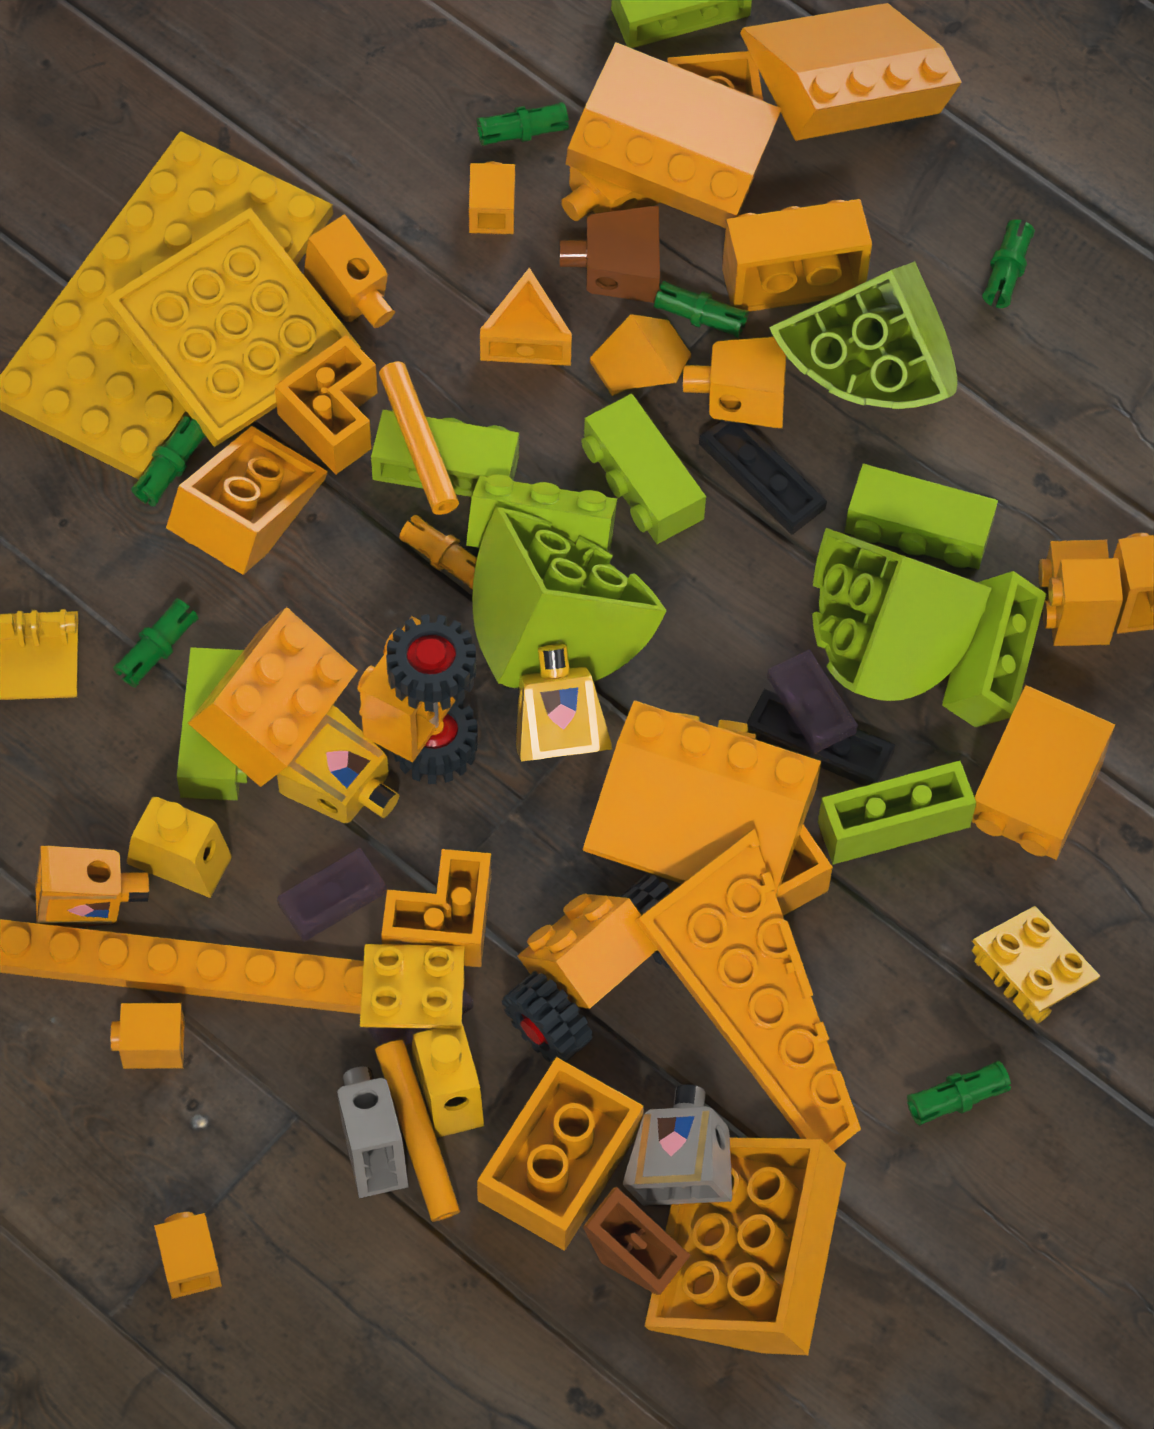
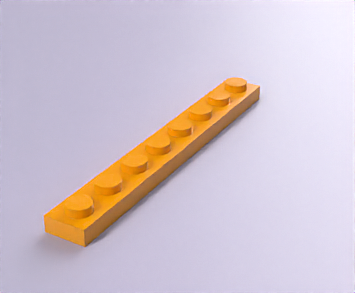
(181, 966)

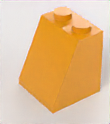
(1041, 773)

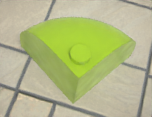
(875, 343)
(549, 591)
(890, 618)

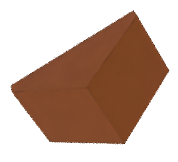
(634, 1243)

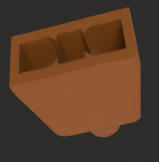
(619, 253)

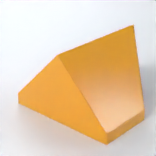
(526, 328)
(640, 355)

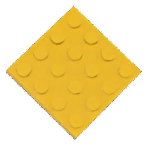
(226, 323)

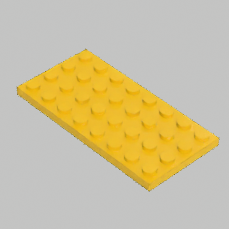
(78, 366)

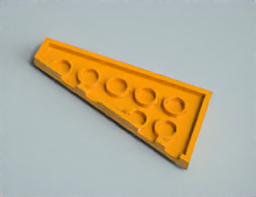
(745, 972)

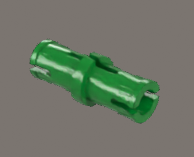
(522, 124)
(1008, 263)
(701, 309)
(168, 461)
(155, 643)
(958, 1093)

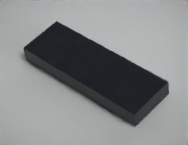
(763, 473)
(856, 758)

